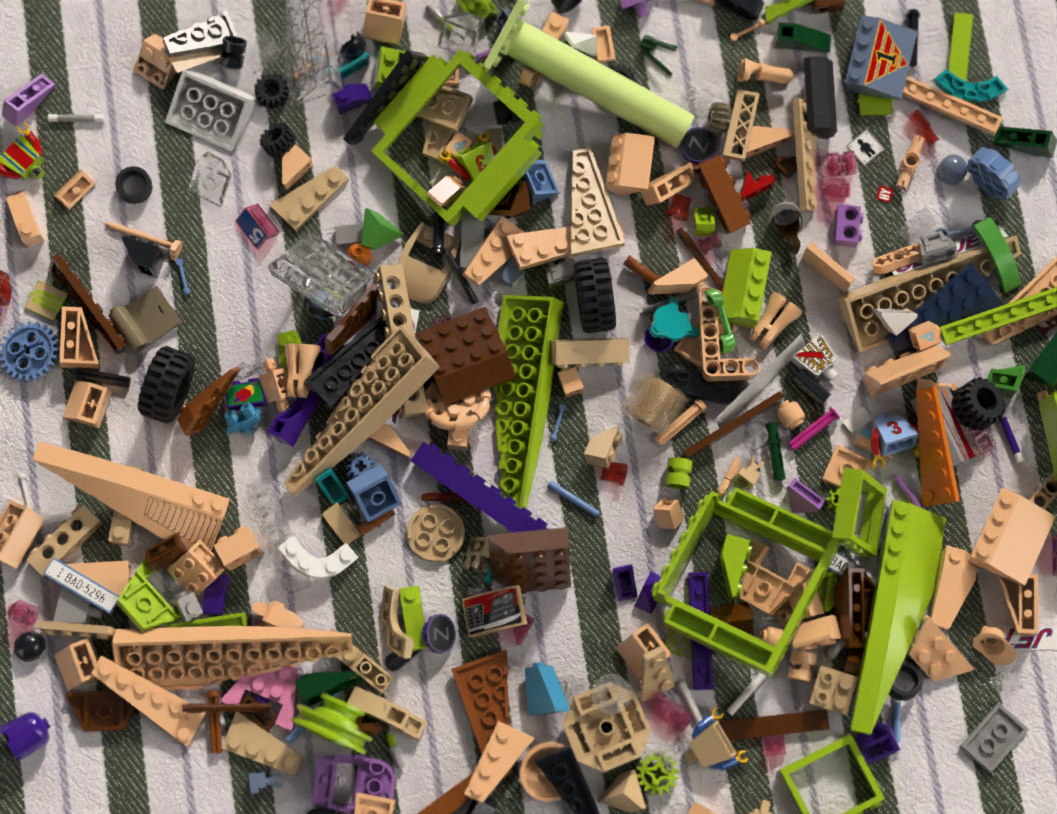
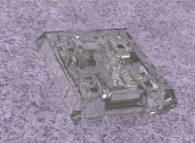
(323, 274)

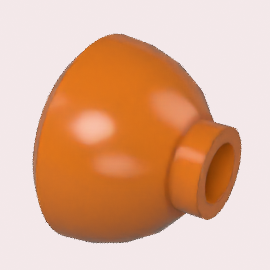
(360, 253)

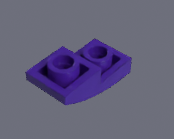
(214, 596)

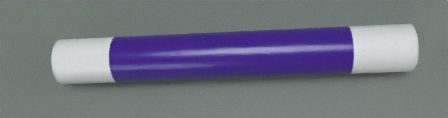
(1011, 439)

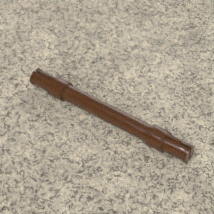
(687, 240)
(200, 707)

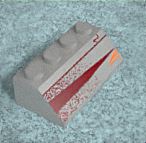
(960, 440)

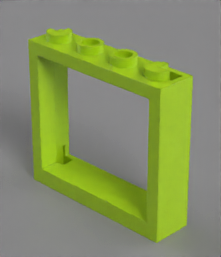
(845, 521)
(785, 774)

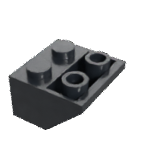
(145, 256)

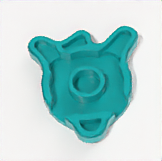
(671, 323)

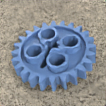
(22, 338)

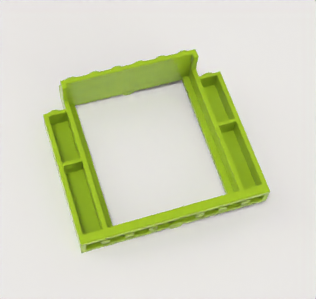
(770, 523)

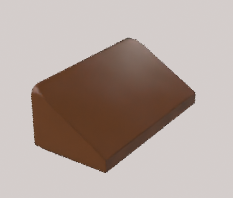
(165, 552)

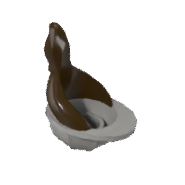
(787, 222)

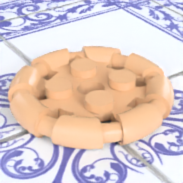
(461, 411)

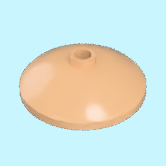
(533, 778)

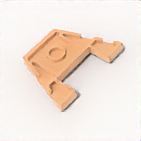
(766, 588)

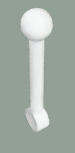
(22, 477)

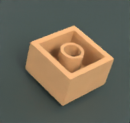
(238, 548)

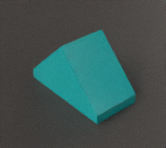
(331, 487)

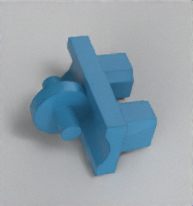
(245, 422)

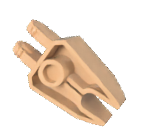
(276, 615)

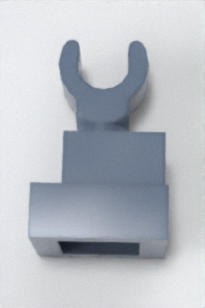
(259, 781)

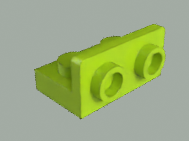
(481, 8)

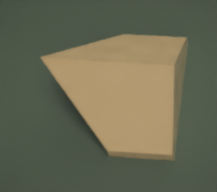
(624, 793)

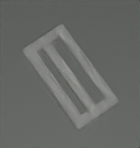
(665, 757)

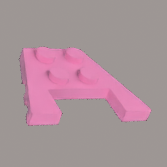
(274, 685)

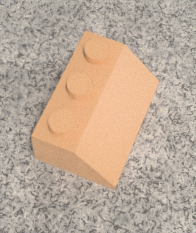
(629, 163)
(17, 532)

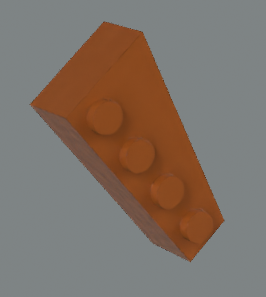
(723, 194)

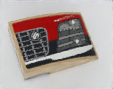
(494, 611)

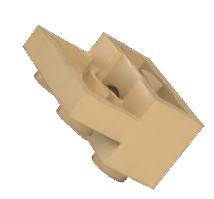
(824, 686)

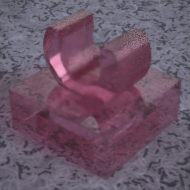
(774, 745)

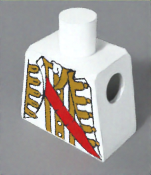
(816, 359)

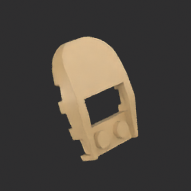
(424, 281)

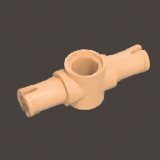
(914, 155)

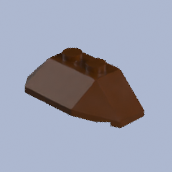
(853, 605)

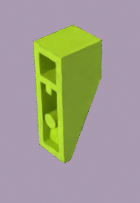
(413, 615)

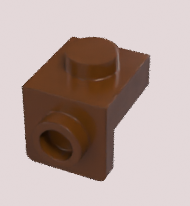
(370, 729)

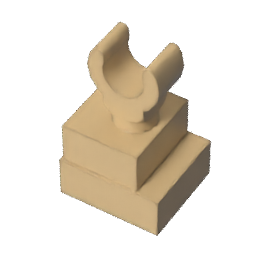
(748, 476)

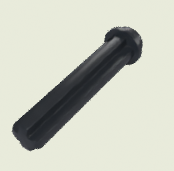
(913, 18)
(438, 236)

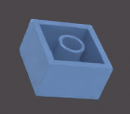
(374, 493)

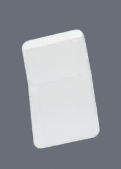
(857, 420)

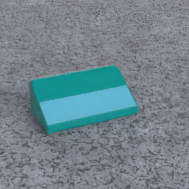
(354, 65)

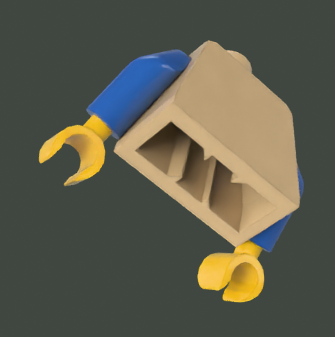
(712, 746)

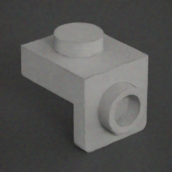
(187, 605)

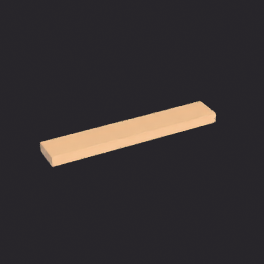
(951, 106)

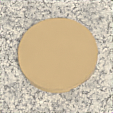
(436, 533)

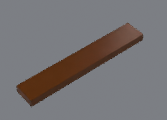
(733, 425)
(776, 725)

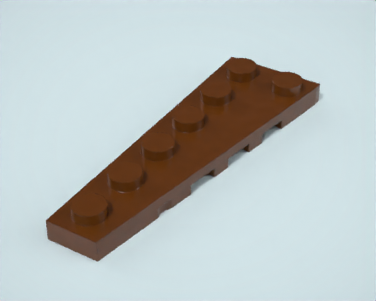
(60, 269)

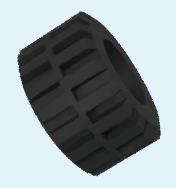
(978, 403)

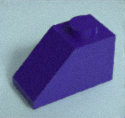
(351, 97)

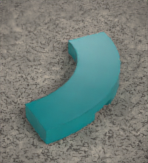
(969, 91)

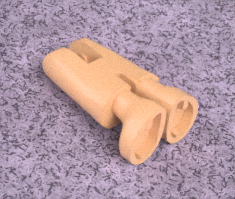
(763, 72)

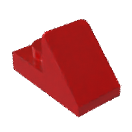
(752, 189)

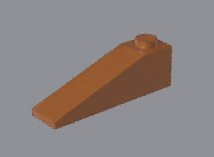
(200, 409)

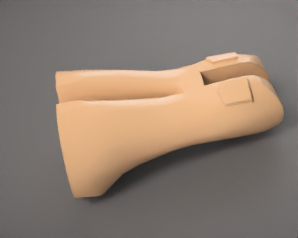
(788, 315)
(299, 364)

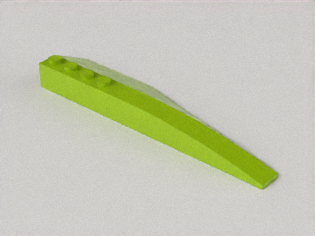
(522, 404)
(899, 602)

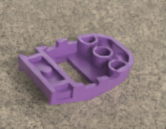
(372, 778)

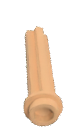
(683, 420)

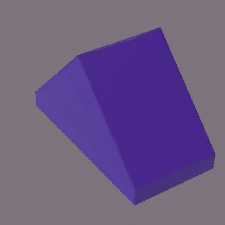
(624, 582)

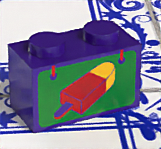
(245, 392)

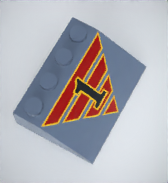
(880, 58)

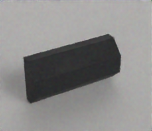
(820, 96)

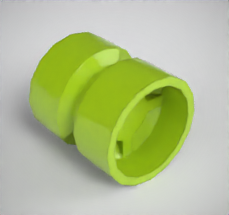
(678, 473)

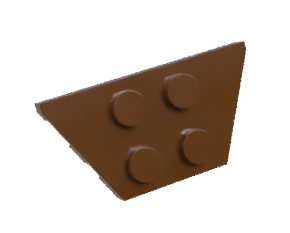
(100, 710)

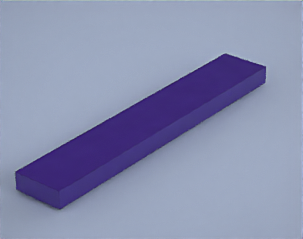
(700, 655)

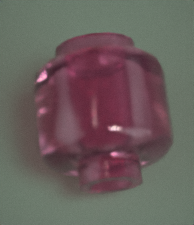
(836, 190)
(22, 614)

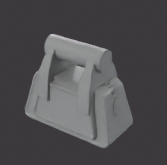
(937, 248)
(560, 273)

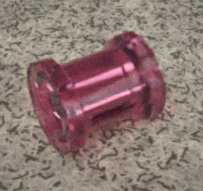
(709, 243)

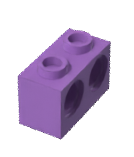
(844, 225)

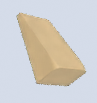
(341, 524)

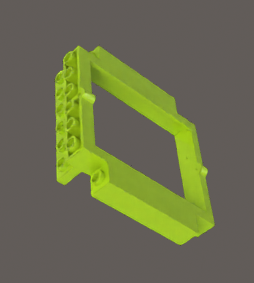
(502, 170)

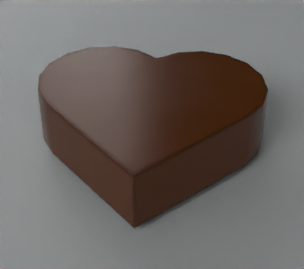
(786, 166)

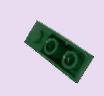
(801, 38)

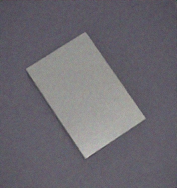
(994, 737)

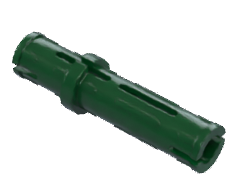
(775, 451)

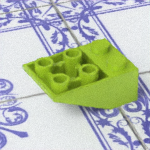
(385, 62)
(731, 558)

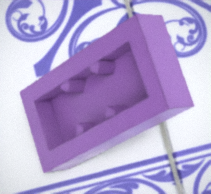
(639, 5)

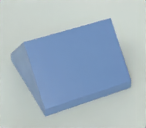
(540, 182)

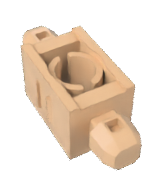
(274, 384)

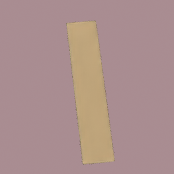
(194, 59)

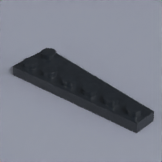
(394, 83)
(342, 369)

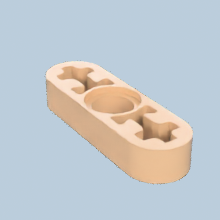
(887, 262)

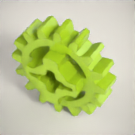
(655, 782)

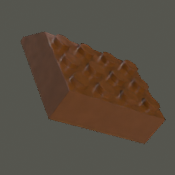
(468, 355)
(531, 559)

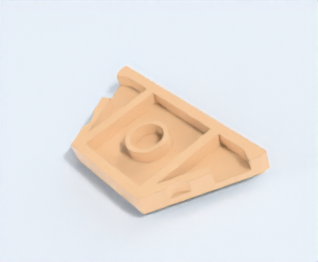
(936, 653)

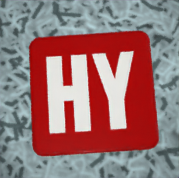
(884, 194)

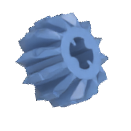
(354, 471)

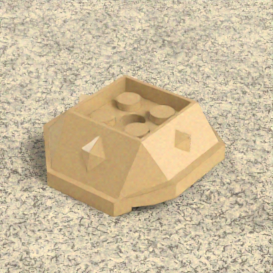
(602, 749)

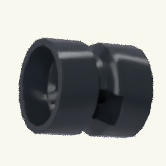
(233, 52)
(503, 113)

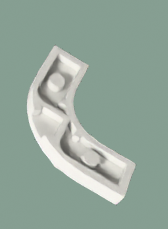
(313, 566)

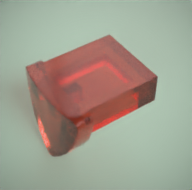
(679, 207)
(616, 473)

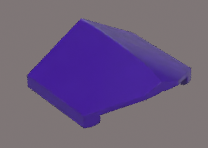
(878, 744)

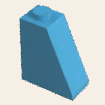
(544, 691)

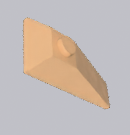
(952, 585)

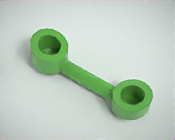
(727, 341)

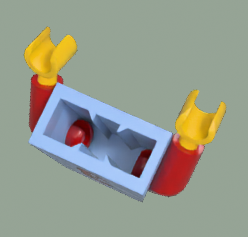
(892, 436)

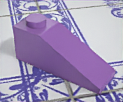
(26, 100)

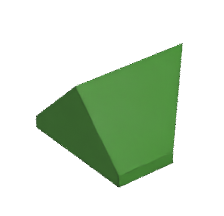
(378, 230)
(1007, 379)

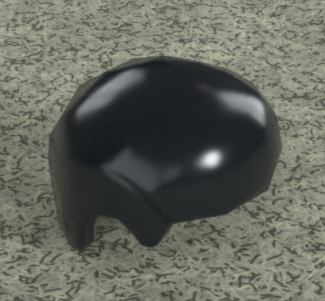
(353, 47)
(29, 646)

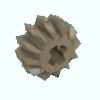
(718, 118)

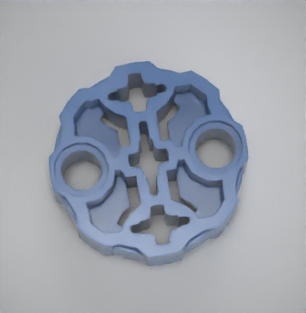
(993, 173)

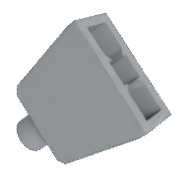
(75, 609)

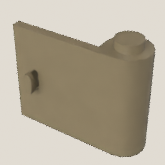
(143, 321)

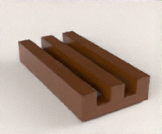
(271, 722)

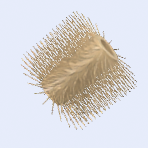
(653, 400)

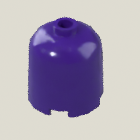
(26, 734)

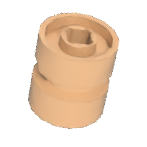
(801, 666)

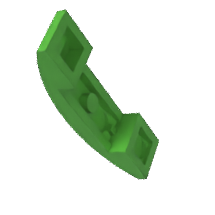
(999, 253)

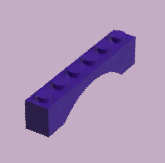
(291, 422)

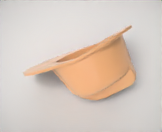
(994, 647)

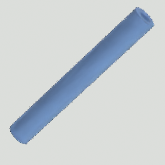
(572, 498)

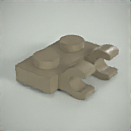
(477, 553)

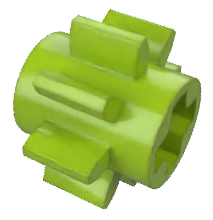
(831, 504)

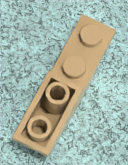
(366, 668)
(387, 712)

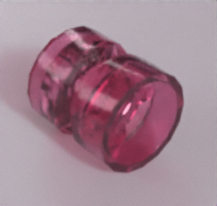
(847, 161)

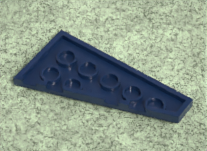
(957, 299)

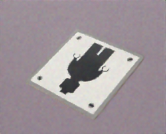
(865, 147)

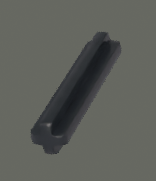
(102, 377)

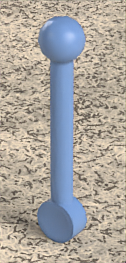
(179, 262)
(562, 408)

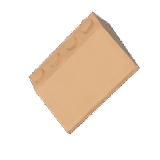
(904, 370)
(1012, 537)

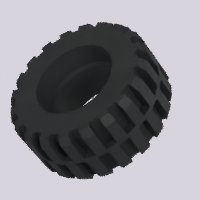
(595, 295)
(166, 384)

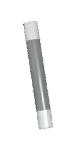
(75, 118)

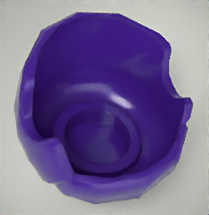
(657, 344)

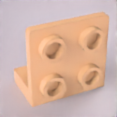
(197, 568)

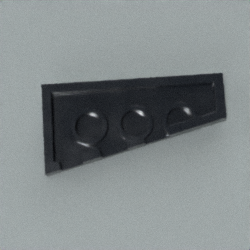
(696, 386)
(567, 777)

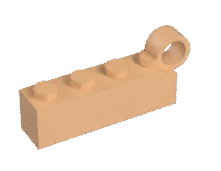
(555, 27)

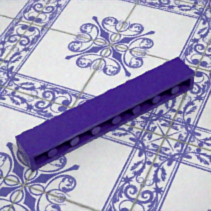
(475, 491)

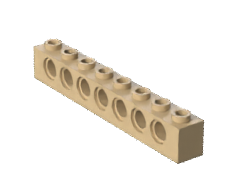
(395, 275)

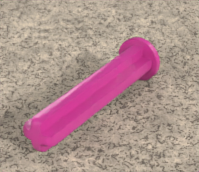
(813, 429)

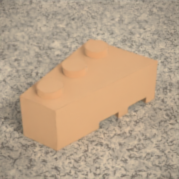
(75, 342)
(1022, 604)

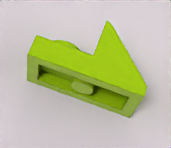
(703, 221)

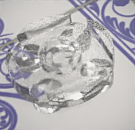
(602, 686)

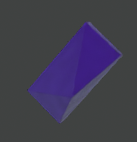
(645, 599)

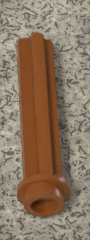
(214, 723)

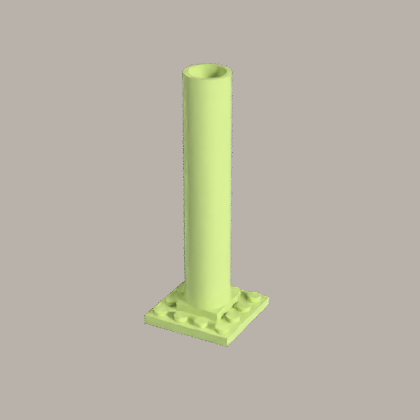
(588, 78)

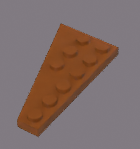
(484, 694)

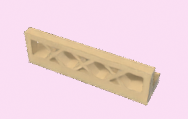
(735, 121)

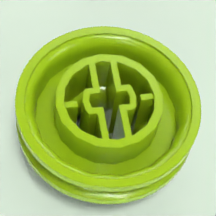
(334, 723)

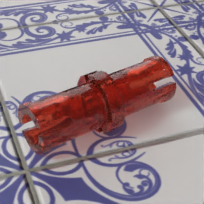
(923, 127)

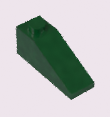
(1028, 141)
(314, 684)

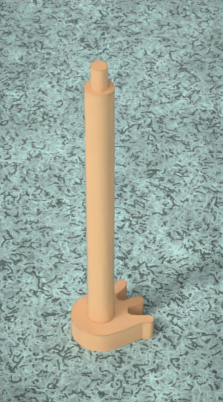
(175, 247)

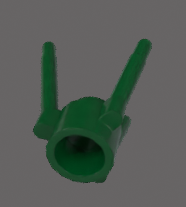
(650, 44)

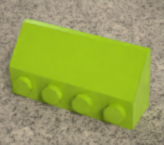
(745, 285)

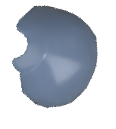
(952, 169)

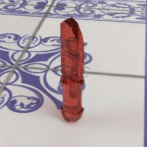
(435, 496)

